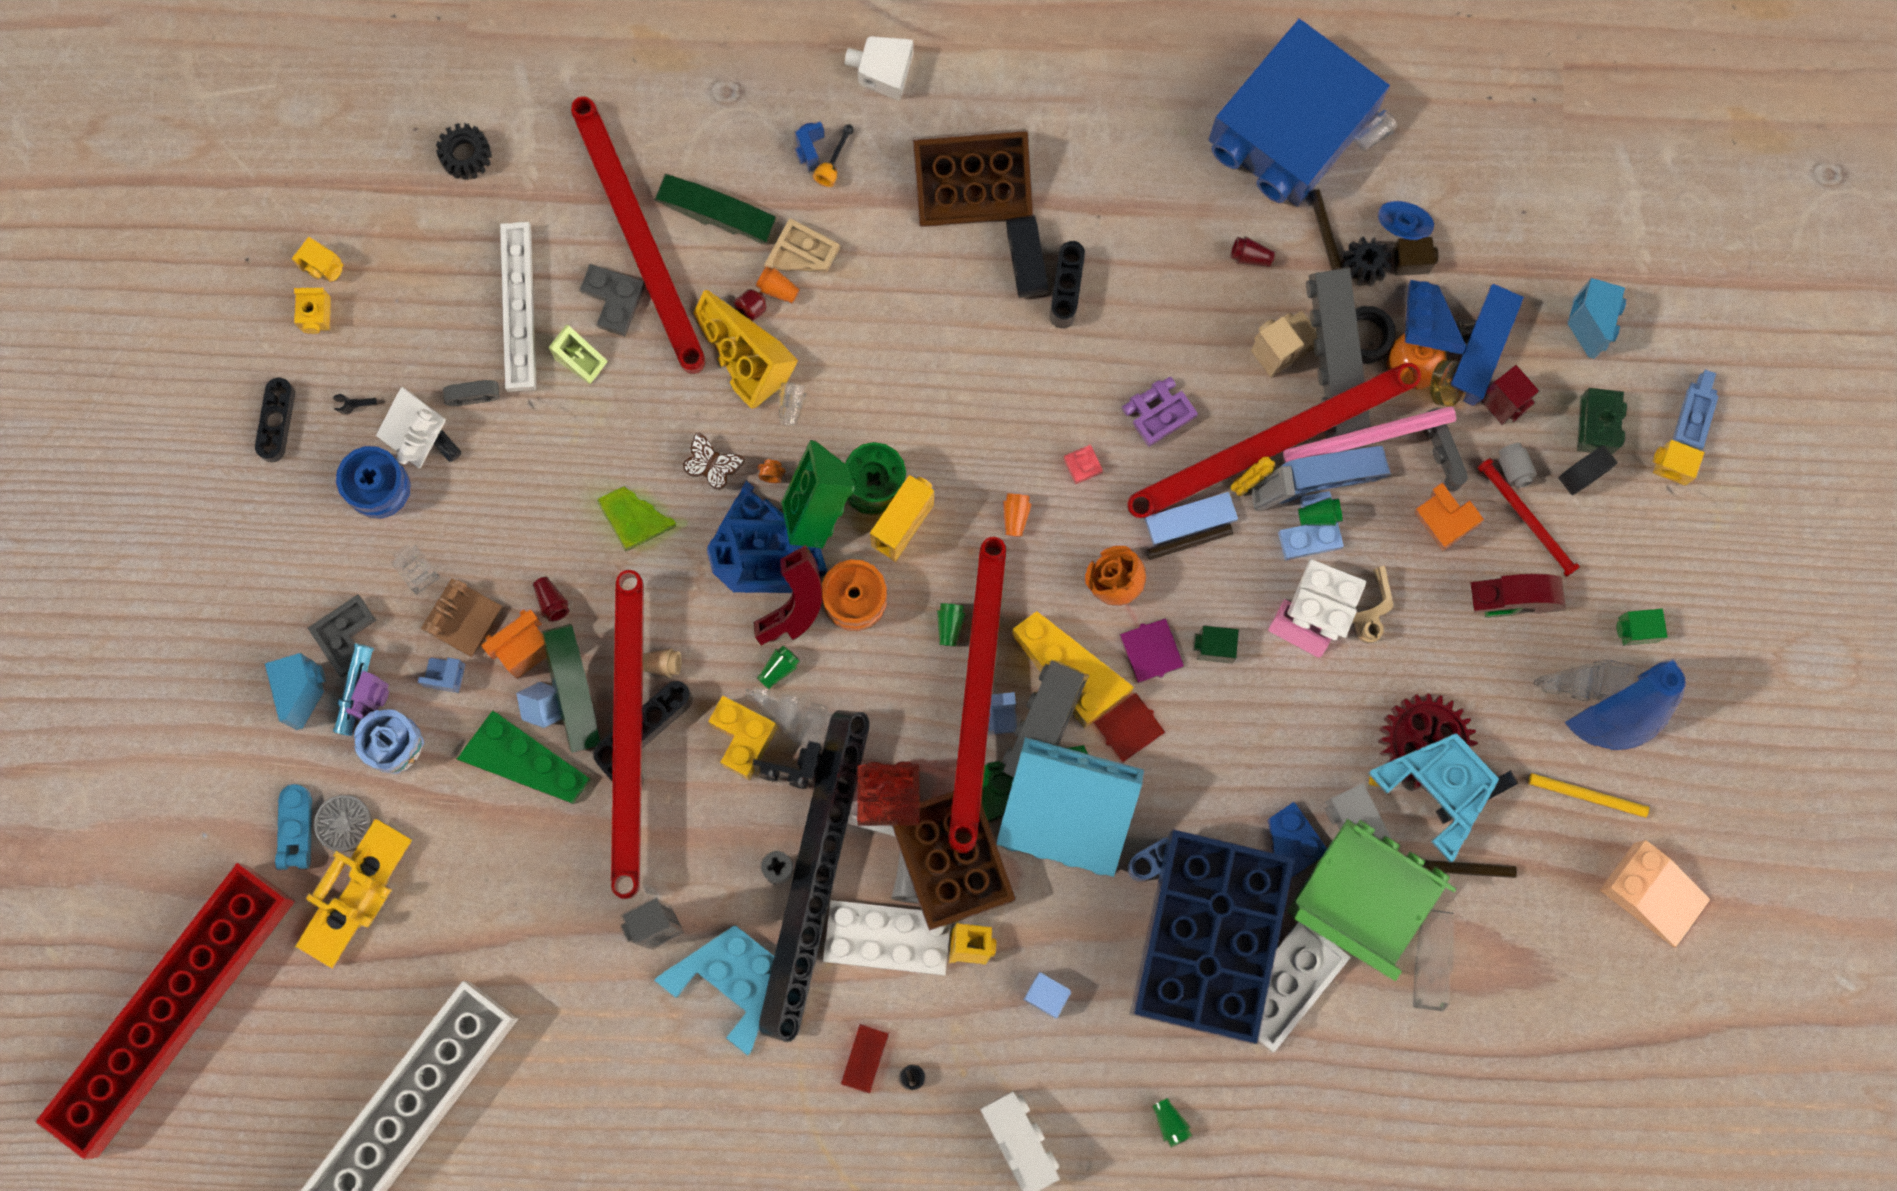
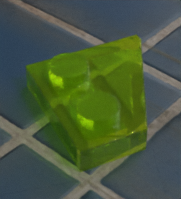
(633, 519)

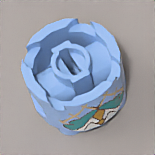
(388, 741)

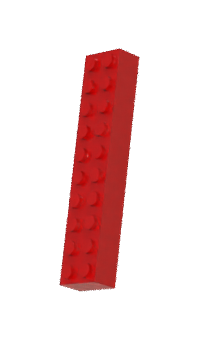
(165, 1012)

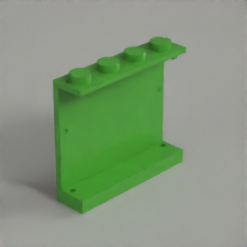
(1368, 896)

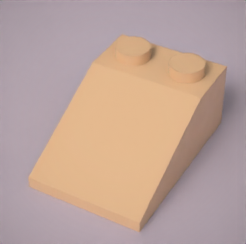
(1655, 892)

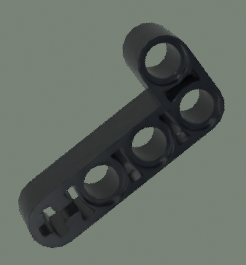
(651, 730)

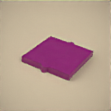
(1151, 650)

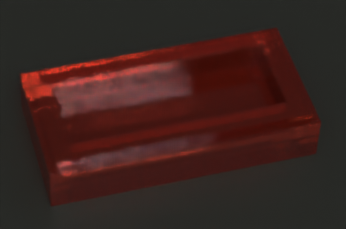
(864, 1058)

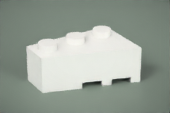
(1021, 1142)

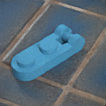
(294, 827)

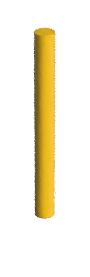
(1588, 795)

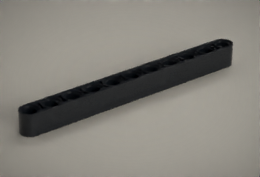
(814, 875)

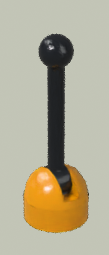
(826, 172)

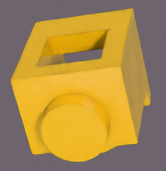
(318, 261)
(319, 317)
(971, 935)

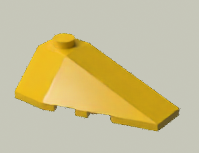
(751, 355)

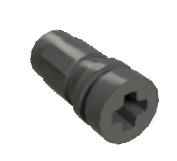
(769, 864)

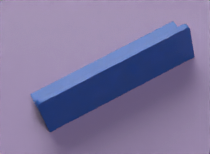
(1486, 343)

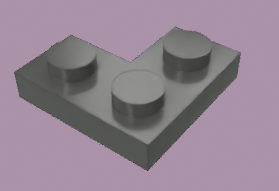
(619, 292)
(336, 632)

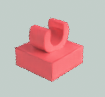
(1083, 464)

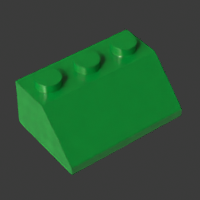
(816, 496)

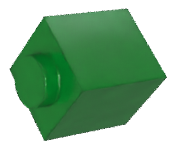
(1642, 627)

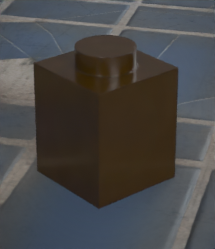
(1414, 256)

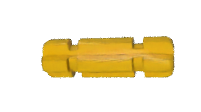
(1253, 476)

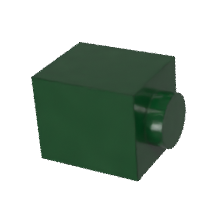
(1216, 644)

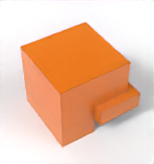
(1446, 519)
(518, 644)

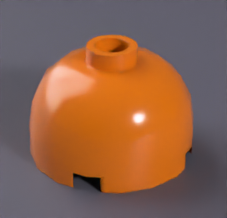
(1422, 356)
(1116, 576)

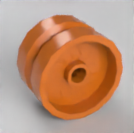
(854, 577)

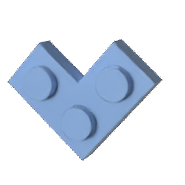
(1310, 540)

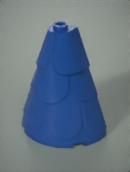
(1634, 712)

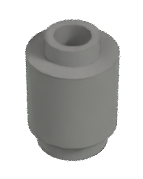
(1517, 465)

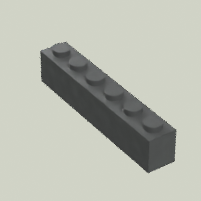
(1336, 340)

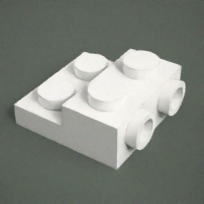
(1326, 599)

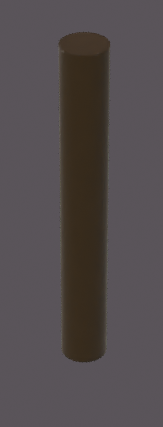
(1325, 229)
(1189, 541)
(1472, 868)

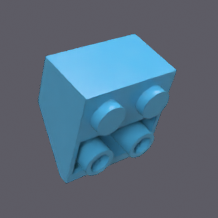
(1596, 314)

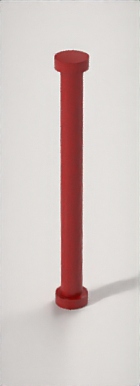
(1528, 517)

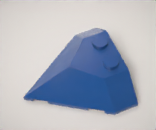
(750, 546)

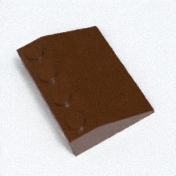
(972, 177)
(948, 882)

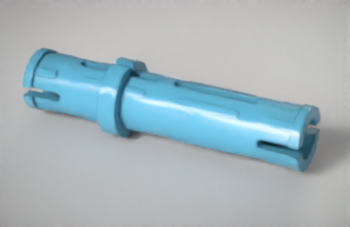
(359, 663)

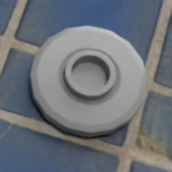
(342, 823)

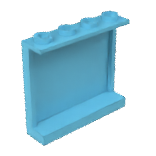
(1070, 807)

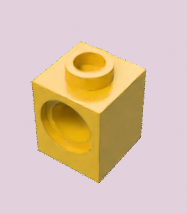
(1677, 462)

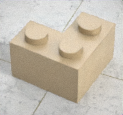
(1283, 342)

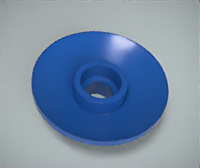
(1405, 220)

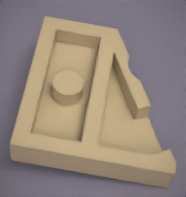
(802, 250)

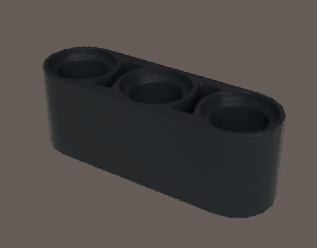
(1026, 256)
(1067, 272)

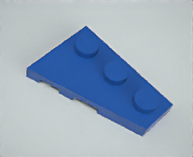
(1430, 319)

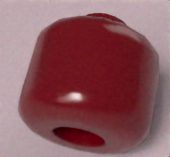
(750, 304)

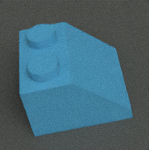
(295, 688)

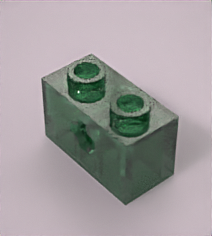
(1591, 431)

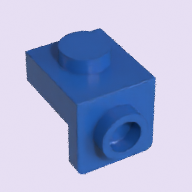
(805, 151)

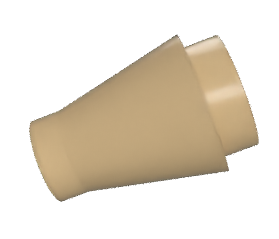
(662, 662)

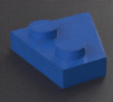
(1295, 838)

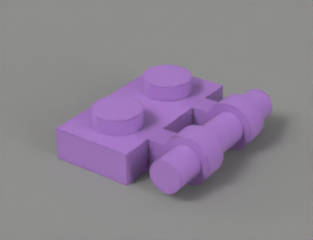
(1163, 419)

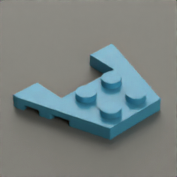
(1452, 778)
(737, 969)

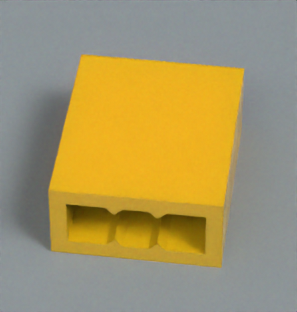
(902, 517)

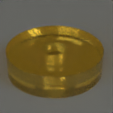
(1440, 387)

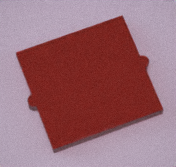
(1129, 727)

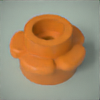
(771, 471)

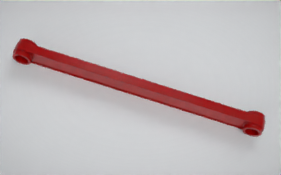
(637, 234)
(1274, 439)
(977, 695)
(627, 734)

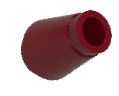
(1251, 252)
(550, 600)

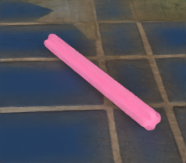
(1372, 434)

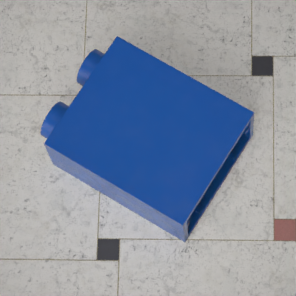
(1296, 114)

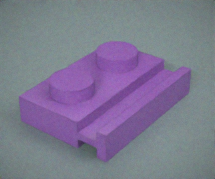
(368, 695)

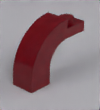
(1529, 591)
(804, 604)

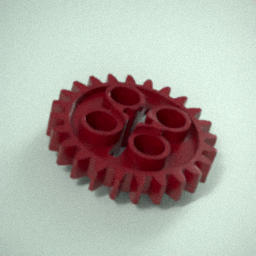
(1402, 733)

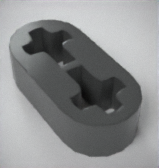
(471, 393)

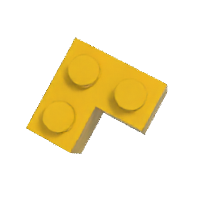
(749, 732)

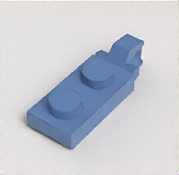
(1697, 412)

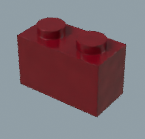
(1510, 396)

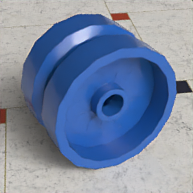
(372, 465)

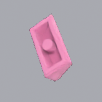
(1306, 639)

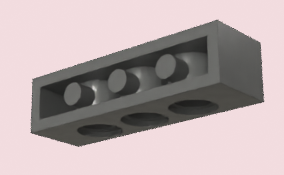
(651, 924)

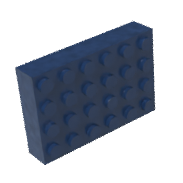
(1212, 937)

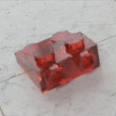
(888, 794)

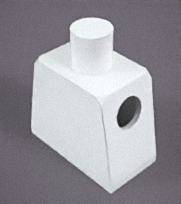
(882, 64)

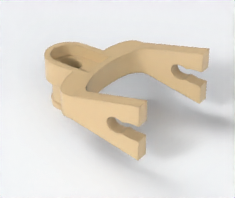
(1371, 617)

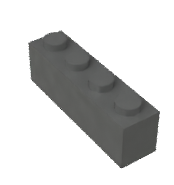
(1048, 708)

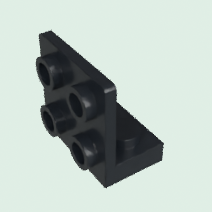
(809, 763)

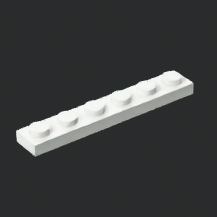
(518, 307)

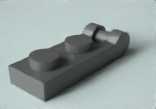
(1447, 455)

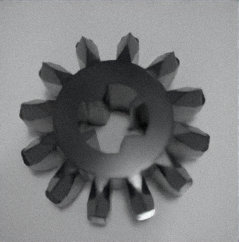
(1372, 253)

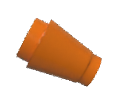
(777, 285)
(1016, 513)

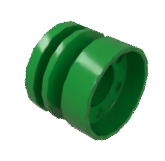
(874, 462)

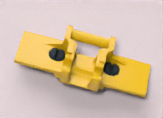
(362, 898)

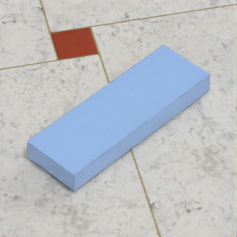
(1191, 518)

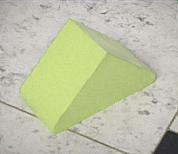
(577, 354)

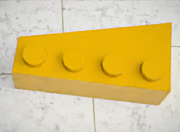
(1046, 642)

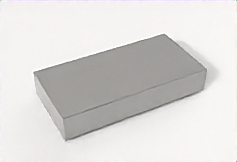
(1273, 489)

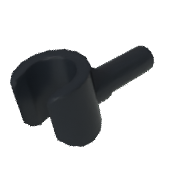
(350, 404)

